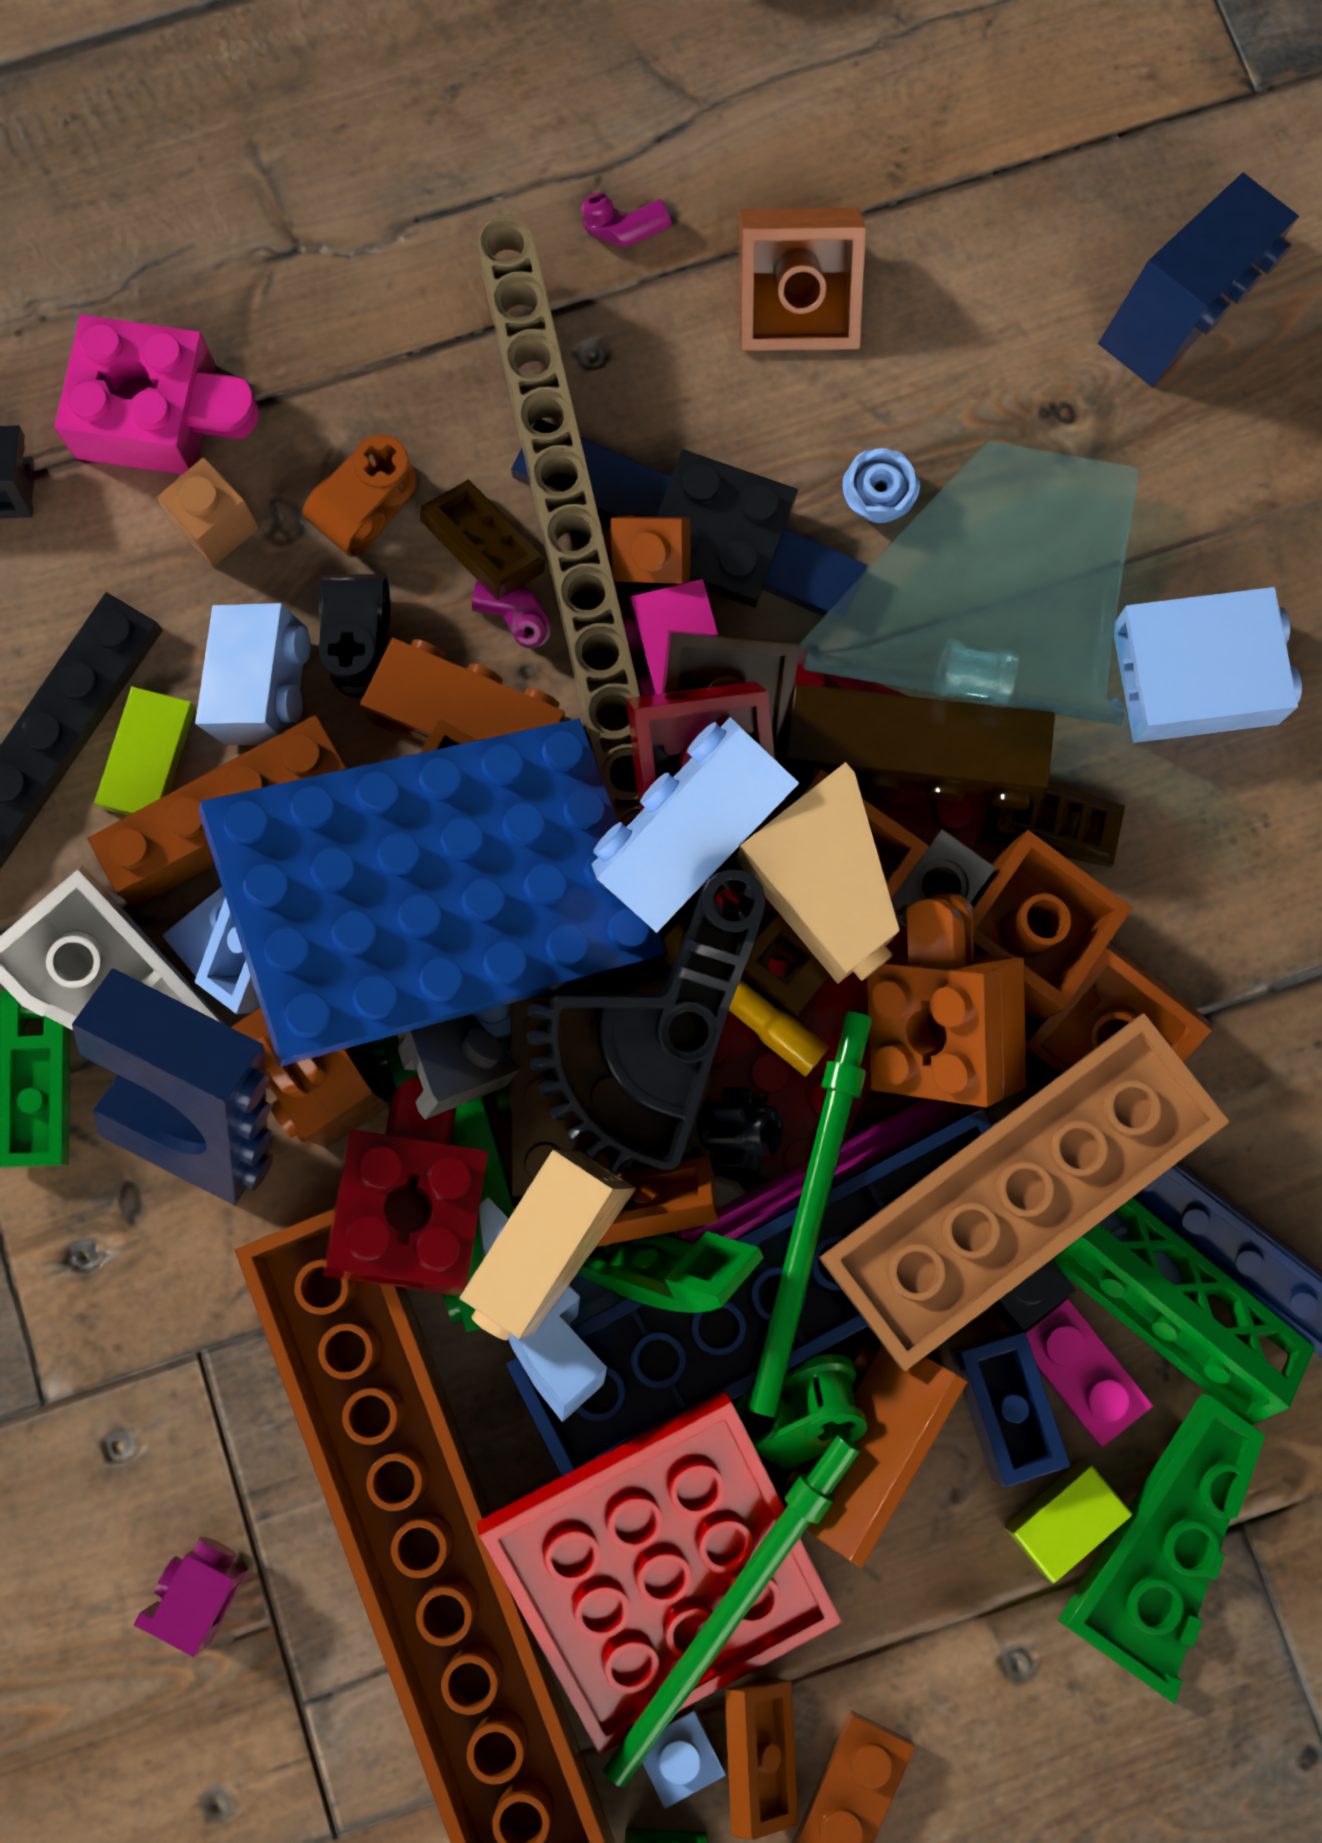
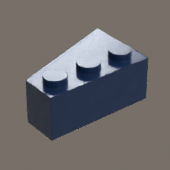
(1197, 276)

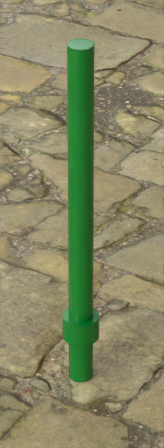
(843, 1082)
(807, 1503)

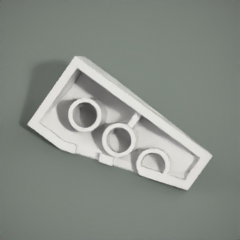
(71, 943)

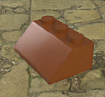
(902, 1423)

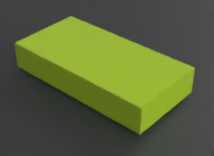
(144, 751)

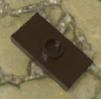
(482, 539)

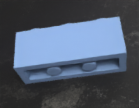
(691, 823)

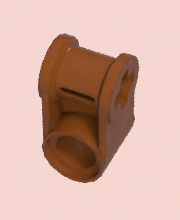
(361, 498)

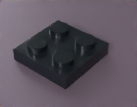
(733, 523)

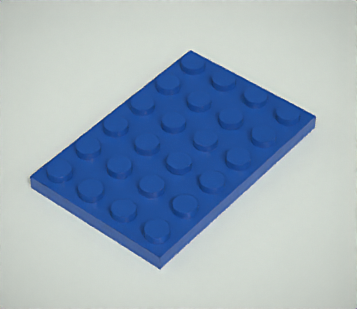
(423, 888)

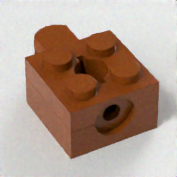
(975, 1009)
(318, 1095)

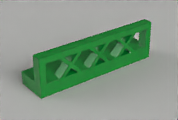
(1179, 1318)

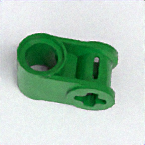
(807, 1413)

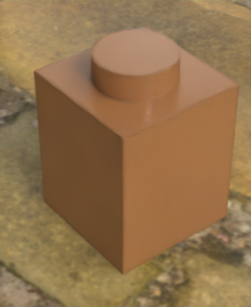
(208, 512)

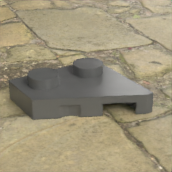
(454, 1063)

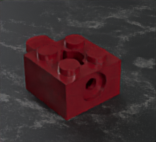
(669, 722)
(407, 1202)

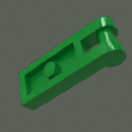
(33, 1089)

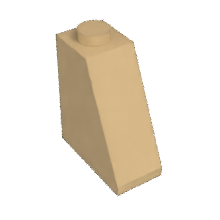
(827, 876)
(545, 1243)

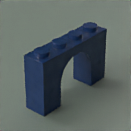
(183, 1087)

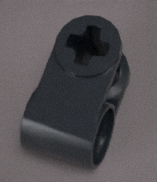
(353, 622)

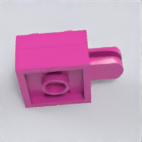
(145, 422)

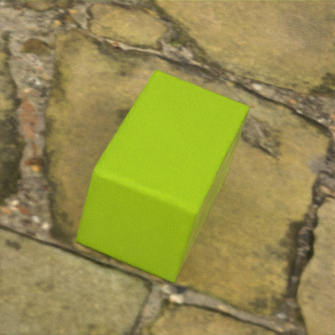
(1068, 1520)

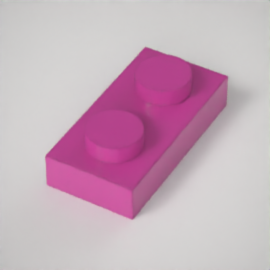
(1085, 1374)

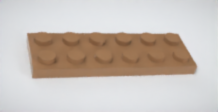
(1023, 1191)

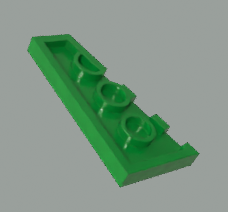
(1156, 1567)

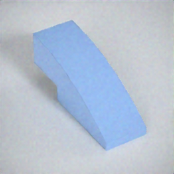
(554, 1355)

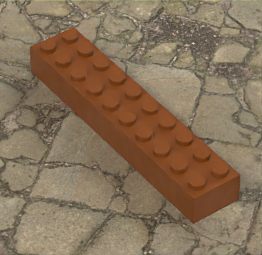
(407, 1522)

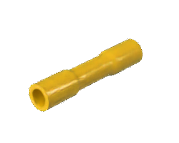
(774, 1026)

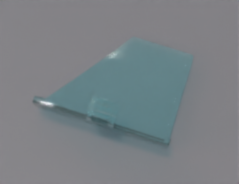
(995, 589)

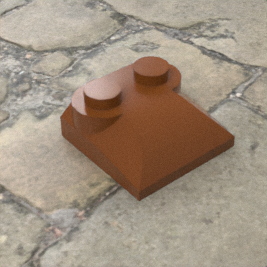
(1106, 1002)

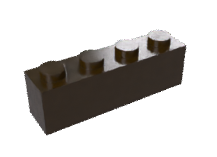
(922, 745)

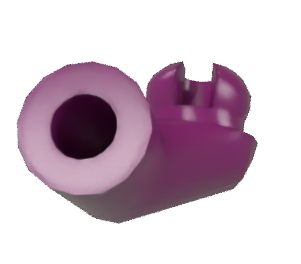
(619, 227)
(521, 612)

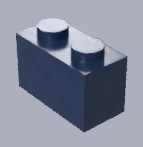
(1009, 1408)

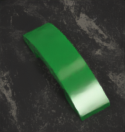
(673, 1271)

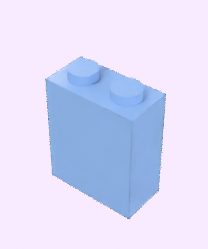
(1206, 664)

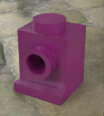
(193, 1597)

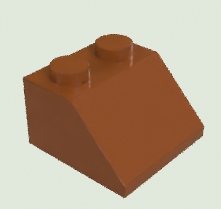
(801, 278)

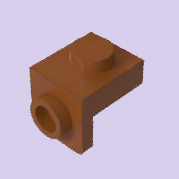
(649, 549)

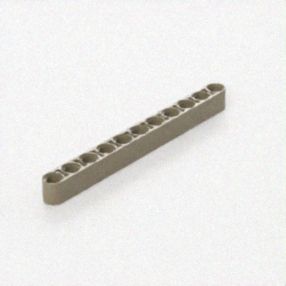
(574, 510)

